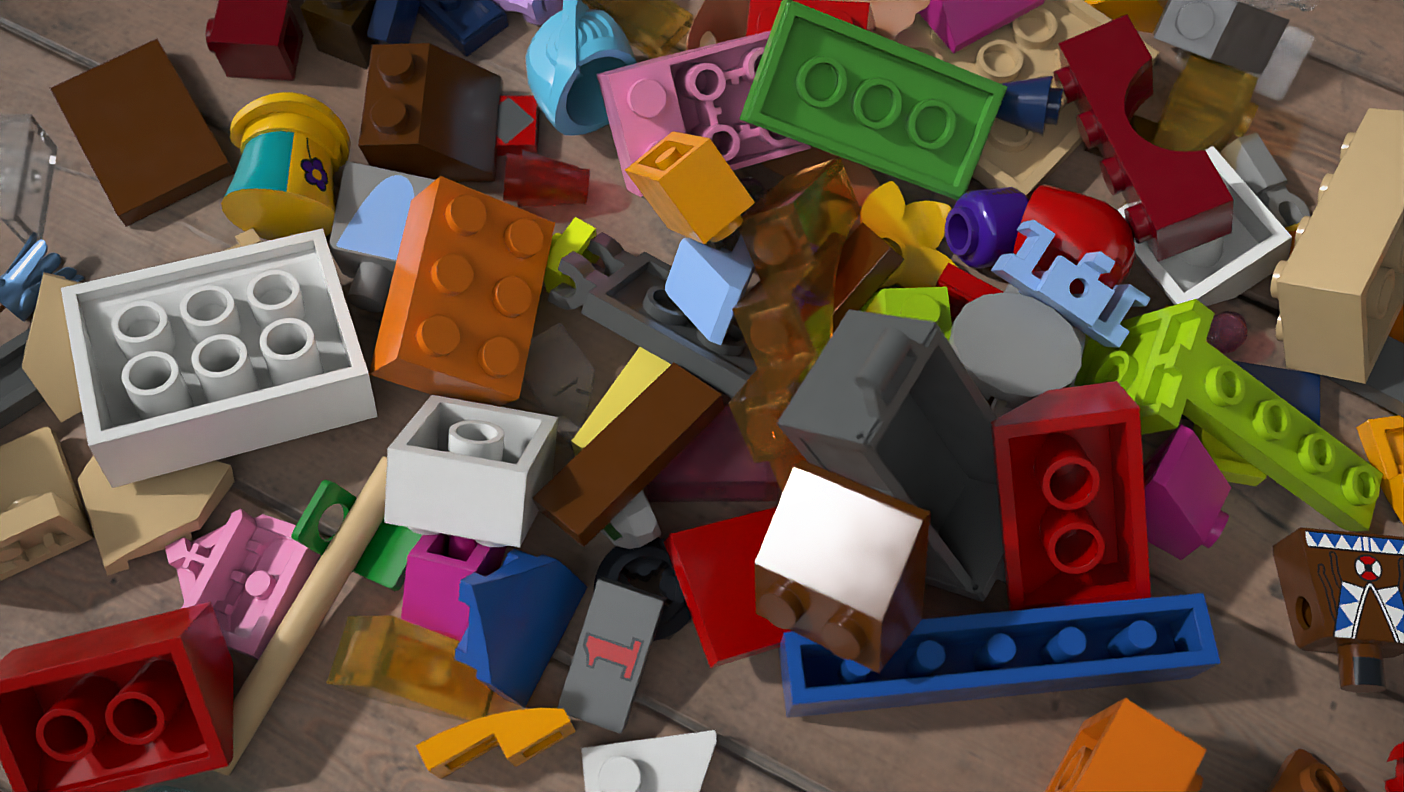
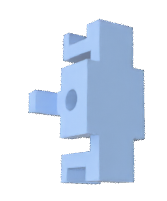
(1094, 311)

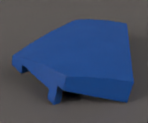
(517, 621)

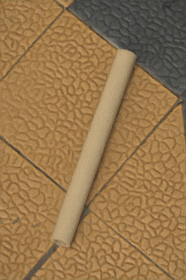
(307, 612)

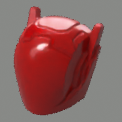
(1080, 227)

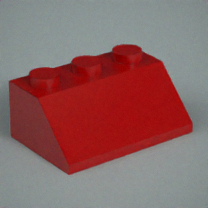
(1072, 498)
(118, 705)

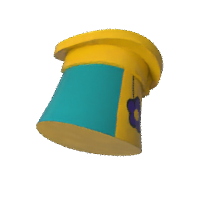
(285, 165)

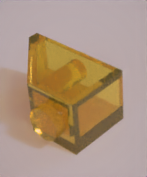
(407, 668)

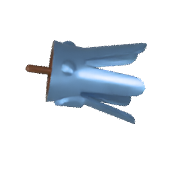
(23, 278)

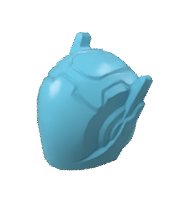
(565, 64)

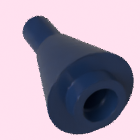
(1031, 104)

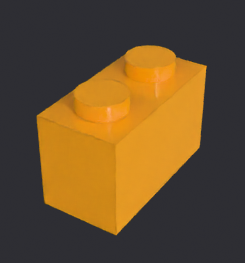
(691, 187)

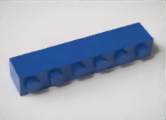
(1009, 656)

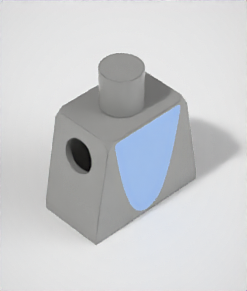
(370, 229)

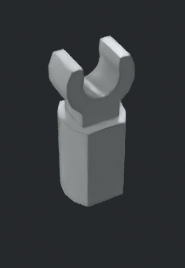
(1264, 177)

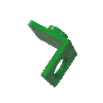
(385, 555)

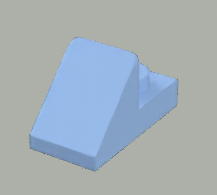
(709, 284)

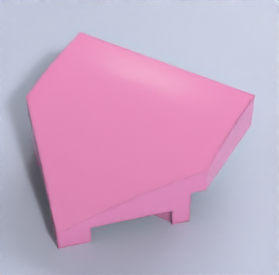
(247, 573)

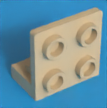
(37, 503)

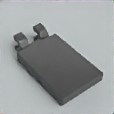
(633, 303)

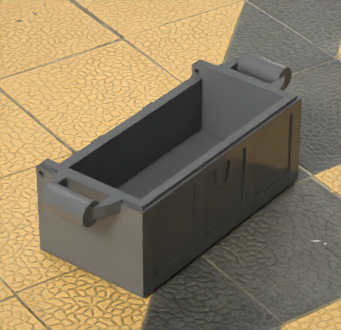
(909, 421)

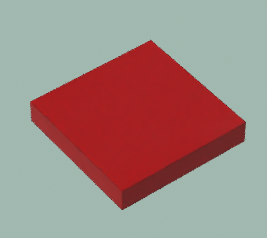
(718, 585)

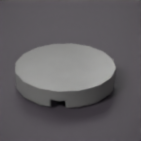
(1015, 347)

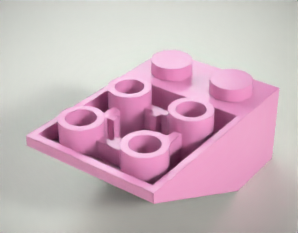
(694, 95)

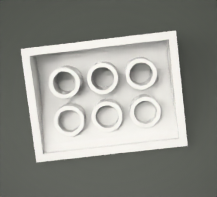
(215, 357)

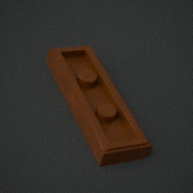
(628, 453)

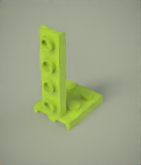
(1176, 372)

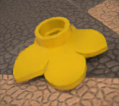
(911, 231)

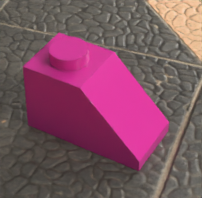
(1183, 495)
(434, 581)

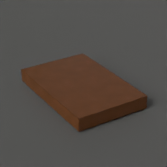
(141, 132)

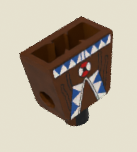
(1345, 599)

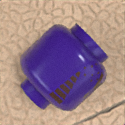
(985, 225)

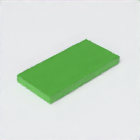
(872, 100)

